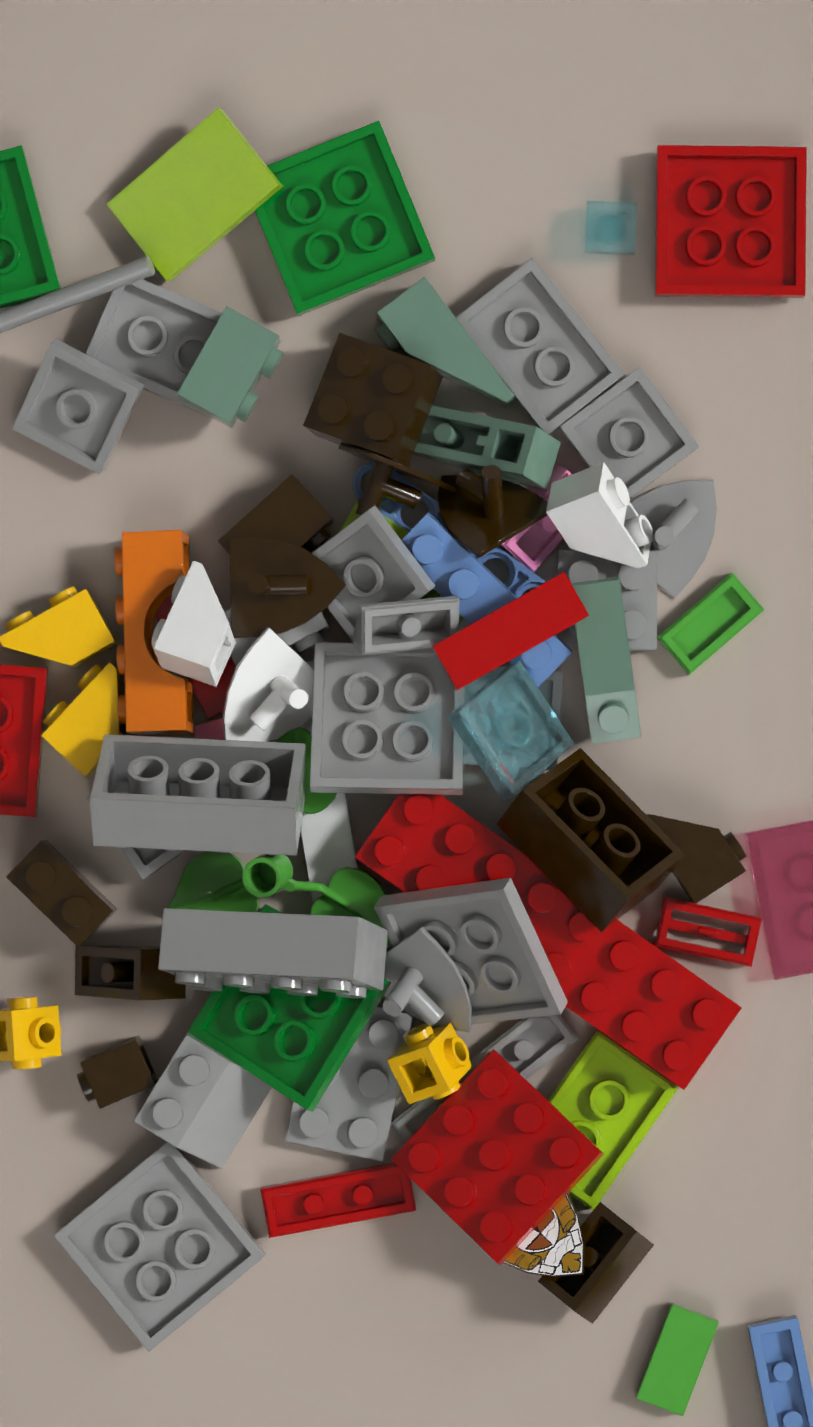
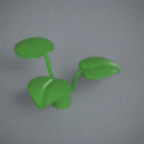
(224, 884)

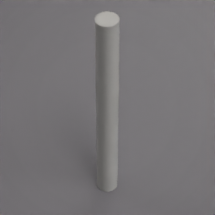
(76, 293)

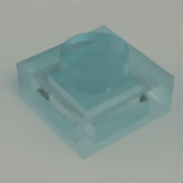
(610, 227)

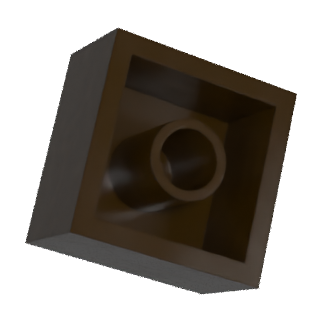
(373, 399)

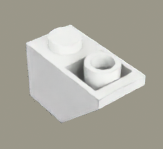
(597, 517)
(196, 632)

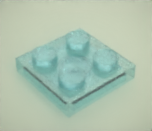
(510, 730)

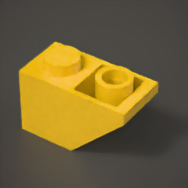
(65, 633)
(80, 727)

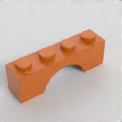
(153, 697)

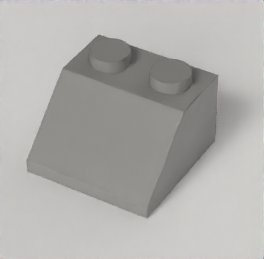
(202, 1102)

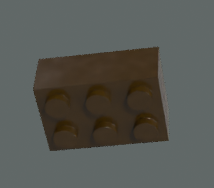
(590, 839)

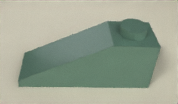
(430, 333)
(477, 441)
(606, 662)

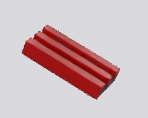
(748, 940)

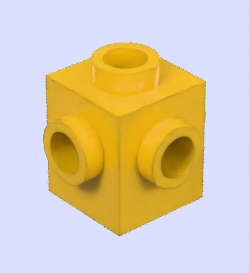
(29, 1032)
(430, 1062)

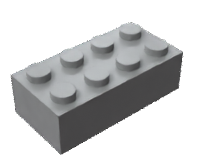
(199, 794)
(273, 950)

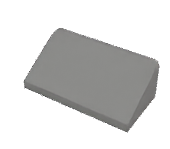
(405, 624)

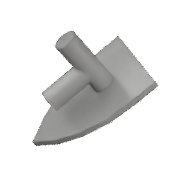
(682, 528)
(426, 983)

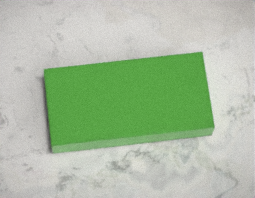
(710, 623)
(677, 1359)

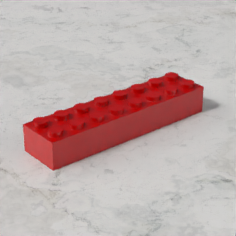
(606, 976)

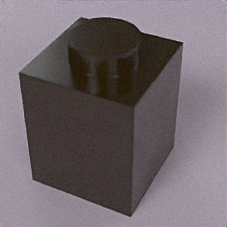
(117, 1073)

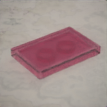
(784, 889)

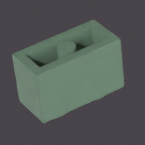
(230, 368)

